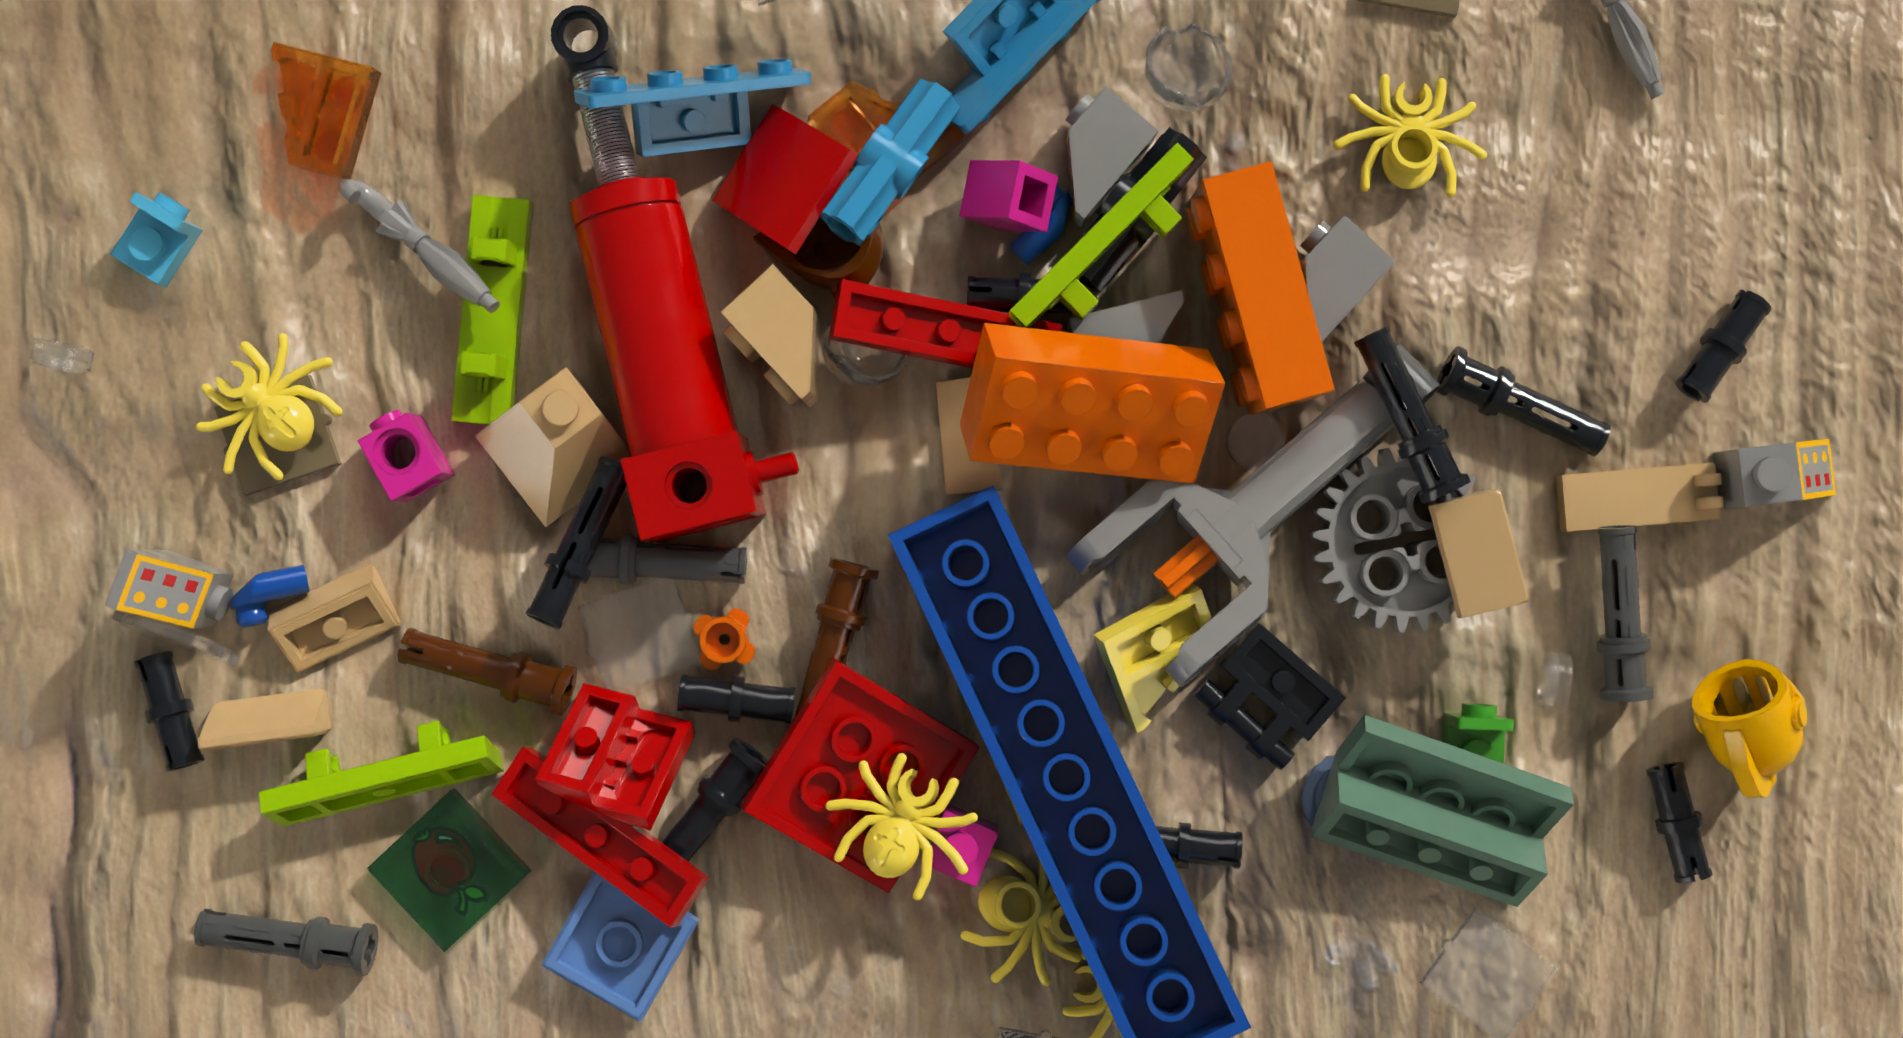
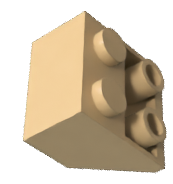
(783, 329)

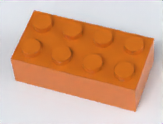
(1258, 290)
(1090, 403)

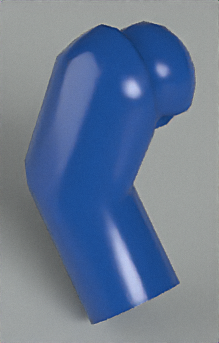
(1032, 244)
(264, 587)

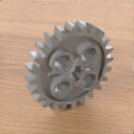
(1413, 589)

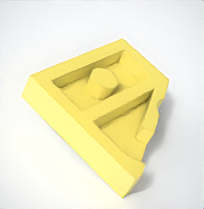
(1144, 645)

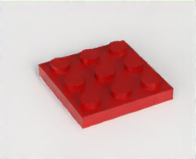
(819, 758)

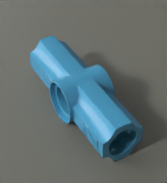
(890, 162)

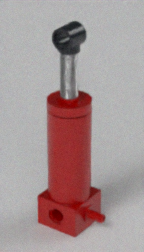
(656, 324)

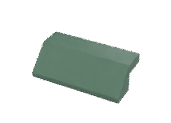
(1440, 811)

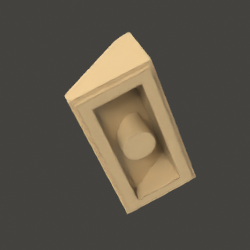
(960, 473)
(1478, 553)
(333, 618)
(266, 719)

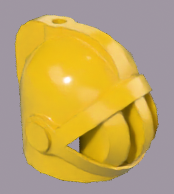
(1755, 736)

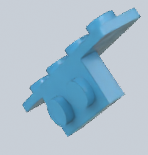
(1002, 46)
(691, 112)

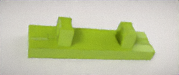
(1141, 201)
(489, 340)
(337, 791)

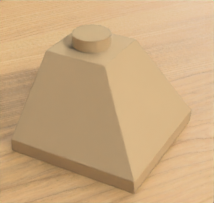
(552, 445)

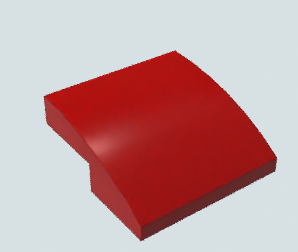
(785, 178)
(616, 756)

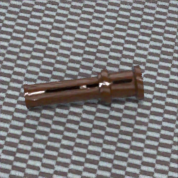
(839, 618)
(514, 675)

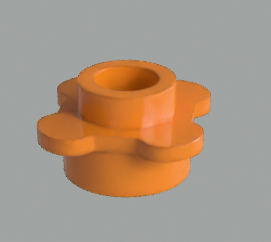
(710, 630)

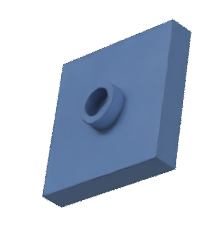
(617, 948)

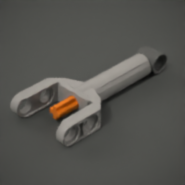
(1236, 524)

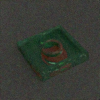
(449, 869)

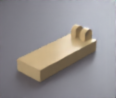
(1638, 496)

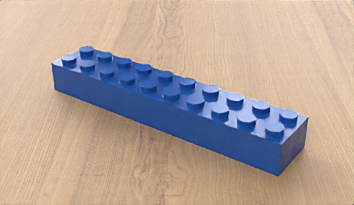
(1066, 774)

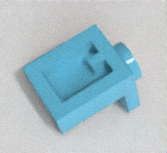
(156, 238)

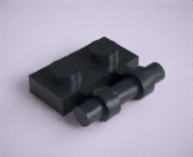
(1281, 683)

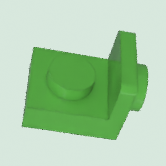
(1477, 730)

